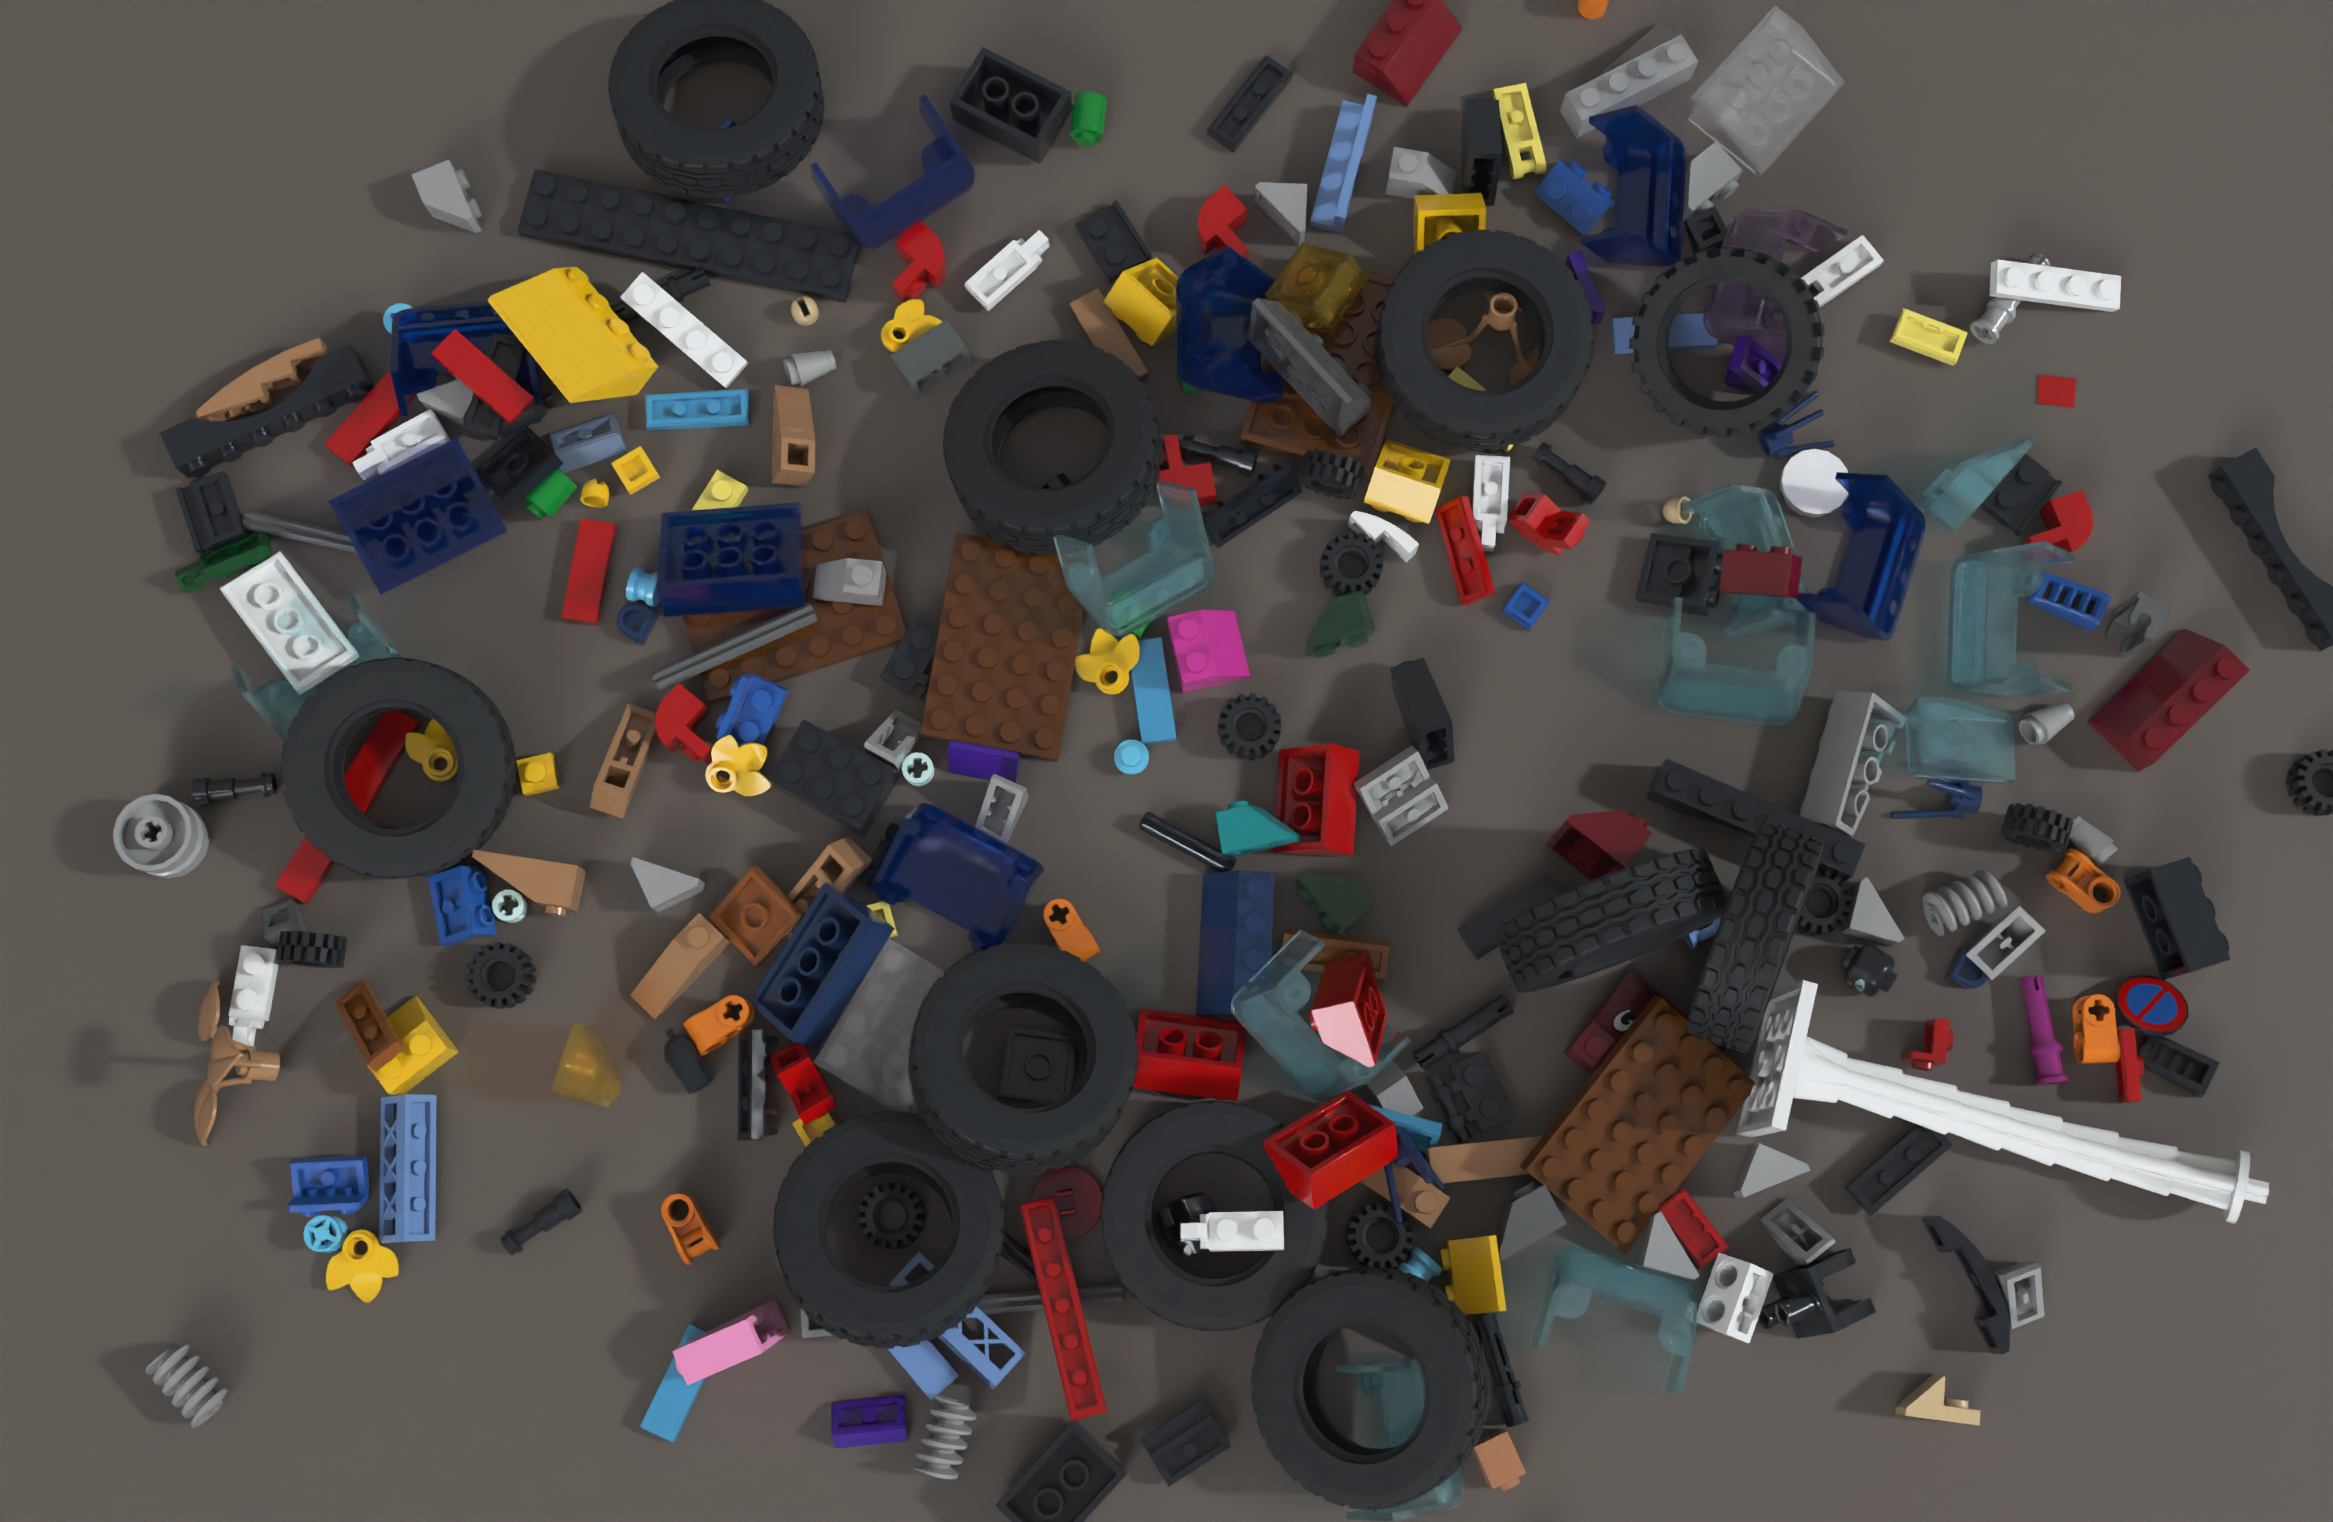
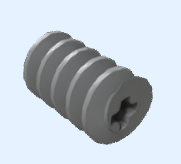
(1963, 898)
(187, 1384)
(946, 1438)

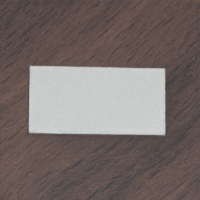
(289, 623)

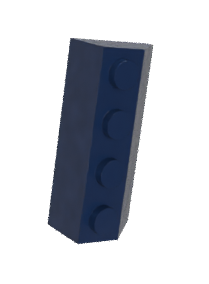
(1232, 936)
(821, 966)

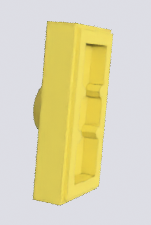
(1928, 337)

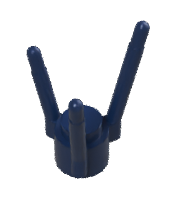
(1777, 437)
(1959, 795)
(1408, 1153)

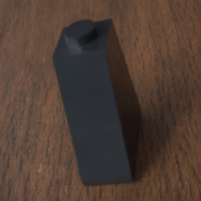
(1481, 148)
(1423, 712)

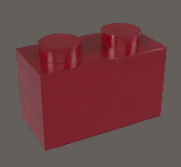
(1761, 573)

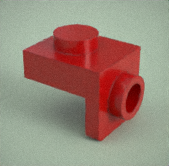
(1936, 1043)

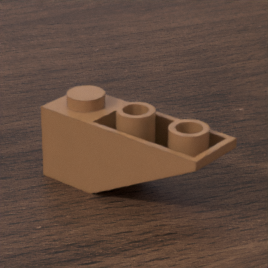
(792, 437)

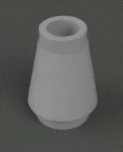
(808, 366)
(2045, 723)
(2092, 842)

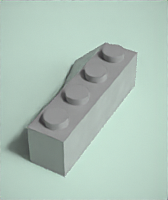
(1640, 74)
(1849, 759)

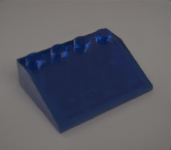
(418, 516)
(731, 559)

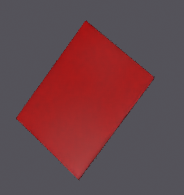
(2056, 391)

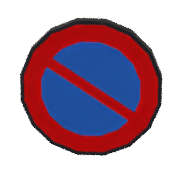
(2151, 1005)

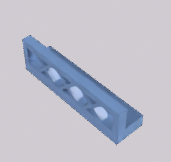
(1342, 165)
(411, 1168)
(965, 1348)

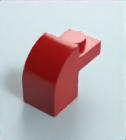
(1219, 220)
(926, 262)
(1192, 476)
(2067, 522)
(1546, 524)
(677, 719)
(803, 1082)

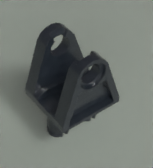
(1805, 1302)

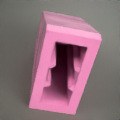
(731, 1342)

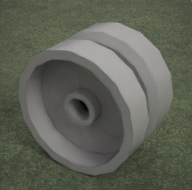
(161, 836)

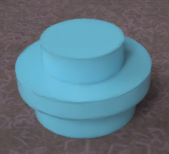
(1131, 757)

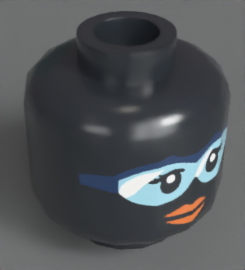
(1869, 970)

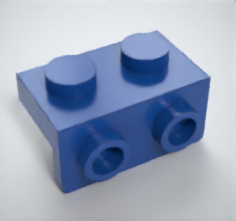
(1575, 196)
(329, 1184)

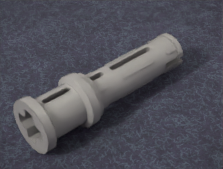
(1999, 312)

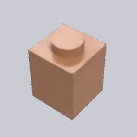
(1499, 1461)

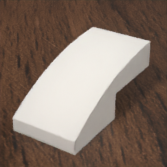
(1379, 529)

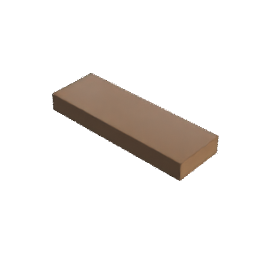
(1105, 331)

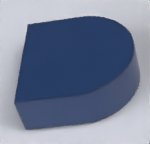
(636, 621)
(1965, 972)

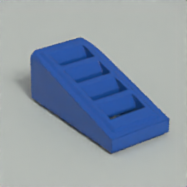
(2073, 589)

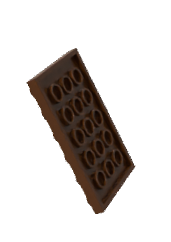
(1294, 427)
(837, 635)
(1003, 651)
(1638, 1125)

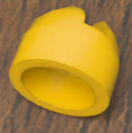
(595, 494)

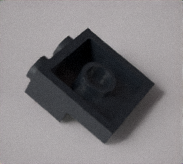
(1681, 569)

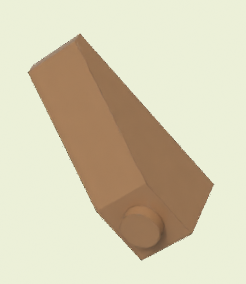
(624, 762)
(837, 865)
(545, 882)
(679, 965)
(1416, 1197)

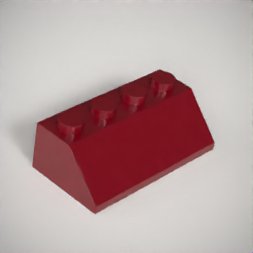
(2167, 697)
(1599, 841)

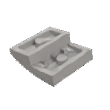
(1401, 795)

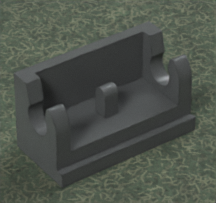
(931, 358)
(2139, 620)

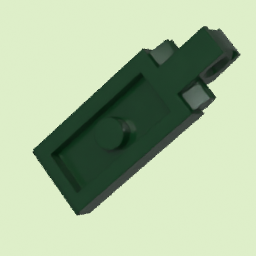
(224, 561)

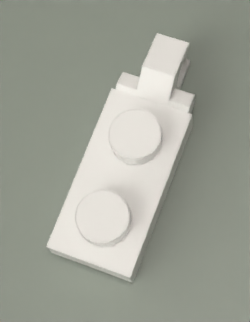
(1007, 270)
(402, 445)
(1490, 497)
(252, 992)
(1237, 1231)

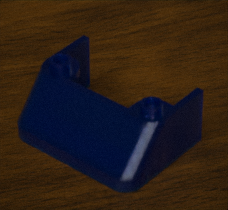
(946, 179)
(1648, 190)
(422, 329)
(1877, 559)

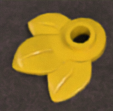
(909, 320)
(1106, 657)
(432, 747)
(741, 763)
(362, 1271)

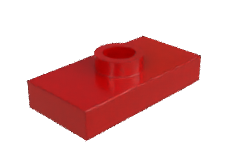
(2128, 1068)
(1692, 1228)

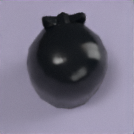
(1184, 1210)

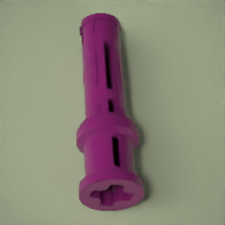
(2044, 1048)

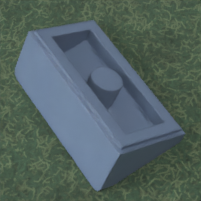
(588, 443)

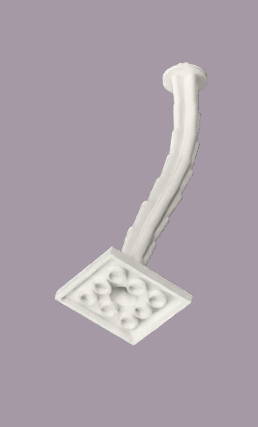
(1799, 1067)

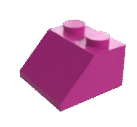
(1207, 648)

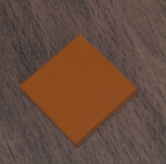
(756, 916)

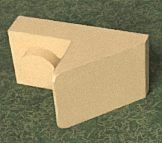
(1928, 1403)

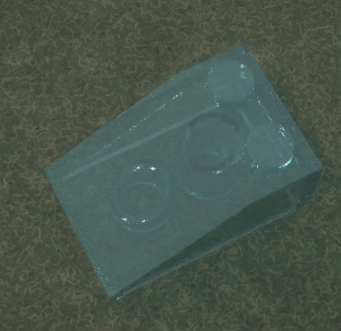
(1961, 491)
(1959, 741)

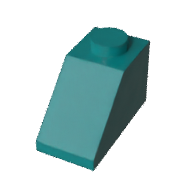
(1251, 829)

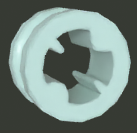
(909, 762)
(501, 899)

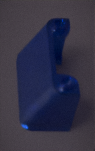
(1214, 328)
(958, 874)

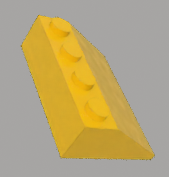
(575, 336)

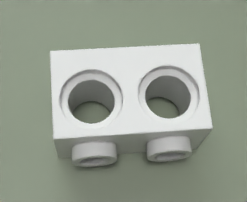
(1734, 1297)

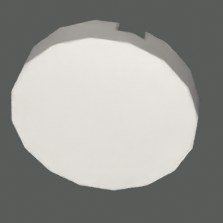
(1811, 484)

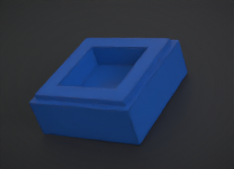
(1525, 606)

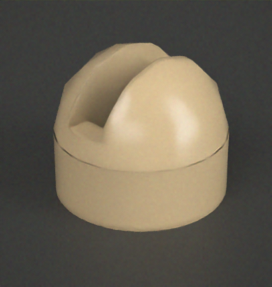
(797, 314)
(1673, 510)

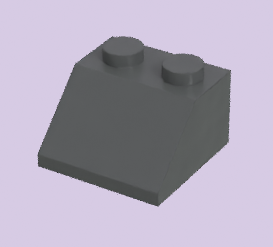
(1526, 1219)

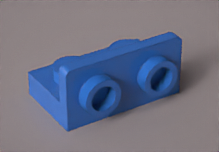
(752, 709)
(462, 904)

